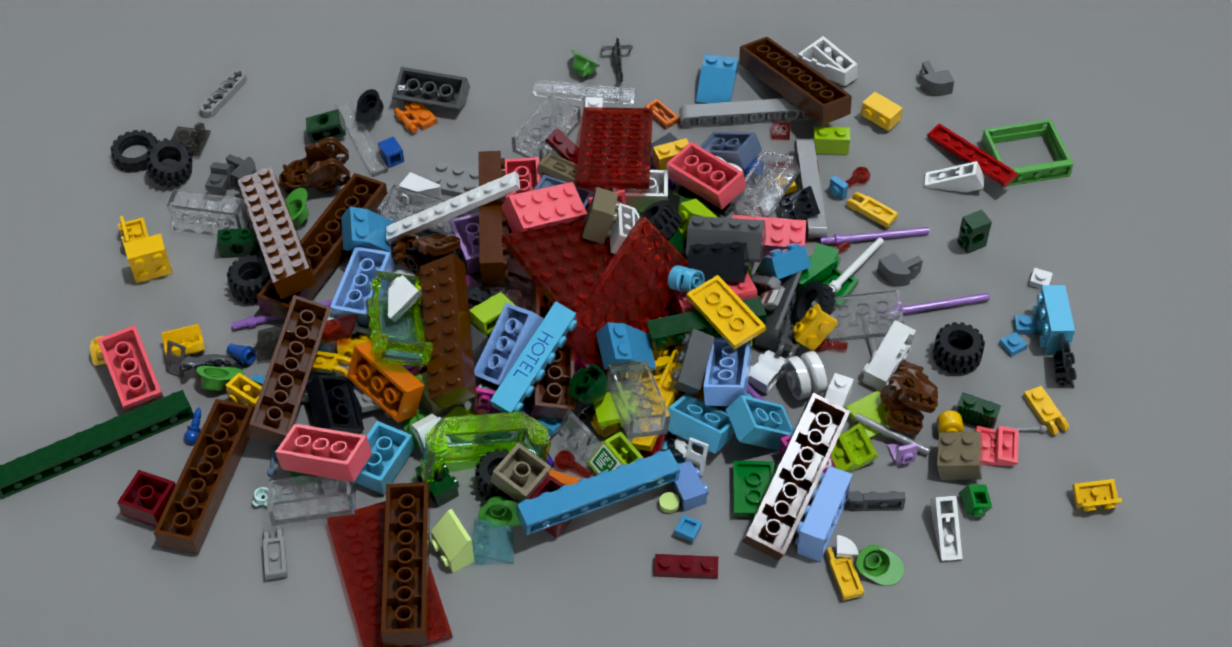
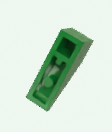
(822, 265)

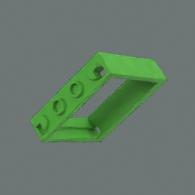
(1032, 173)

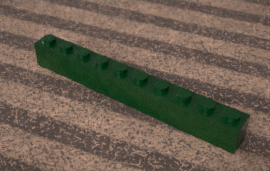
(94, 443)

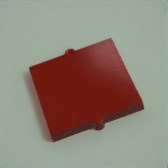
(338, 328)

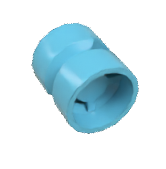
(685, 279)

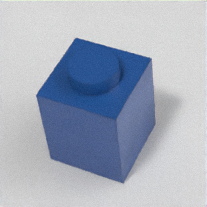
(391, 152)

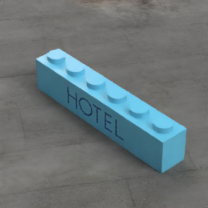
(534, 359)

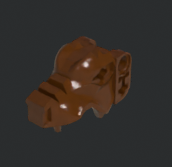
(318, 169)
(415, 251)
(905, 384)

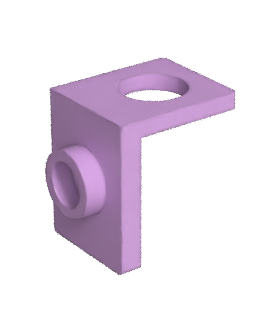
(905, 453)

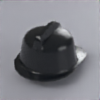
(369, 106)

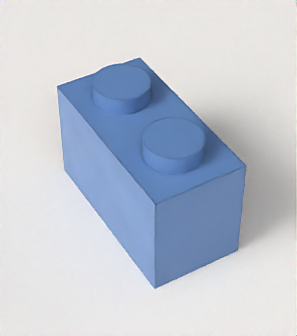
(689, 487)

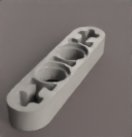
(236, 80)

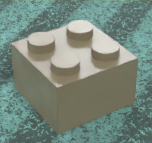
(601, 215)
(960, 455)
(520, 473)

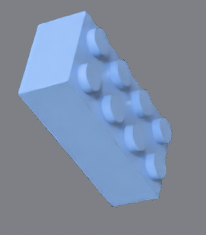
(356, 283)
(506, 343)
(727, 373)
(823, 513)

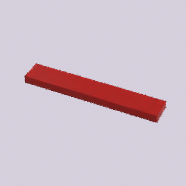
(970, 153)

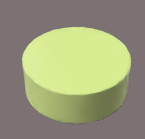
(669, 502)

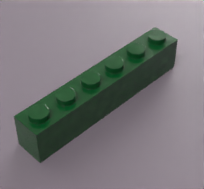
(670, 330)

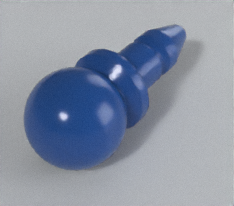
(193, 431)

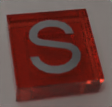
(780, 130)

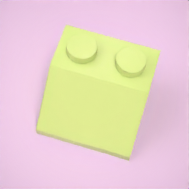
(452, 542)

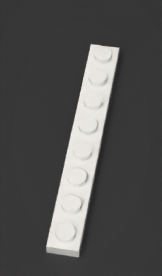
(454, 207)

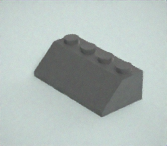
(431, 88)
(728, 230)
(778, 318)

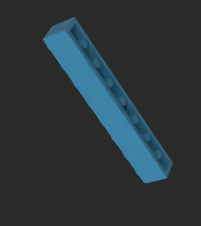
(597, 491)

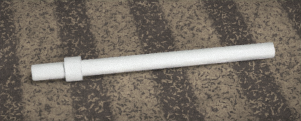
(836, 284)

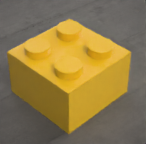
(148, 258)

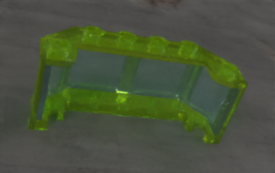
(401, 340)
(475, 435)

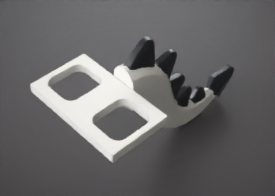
(685, 451)

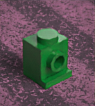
(976, 499)

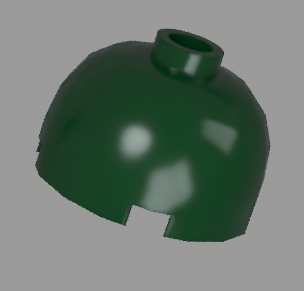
(589, 385)

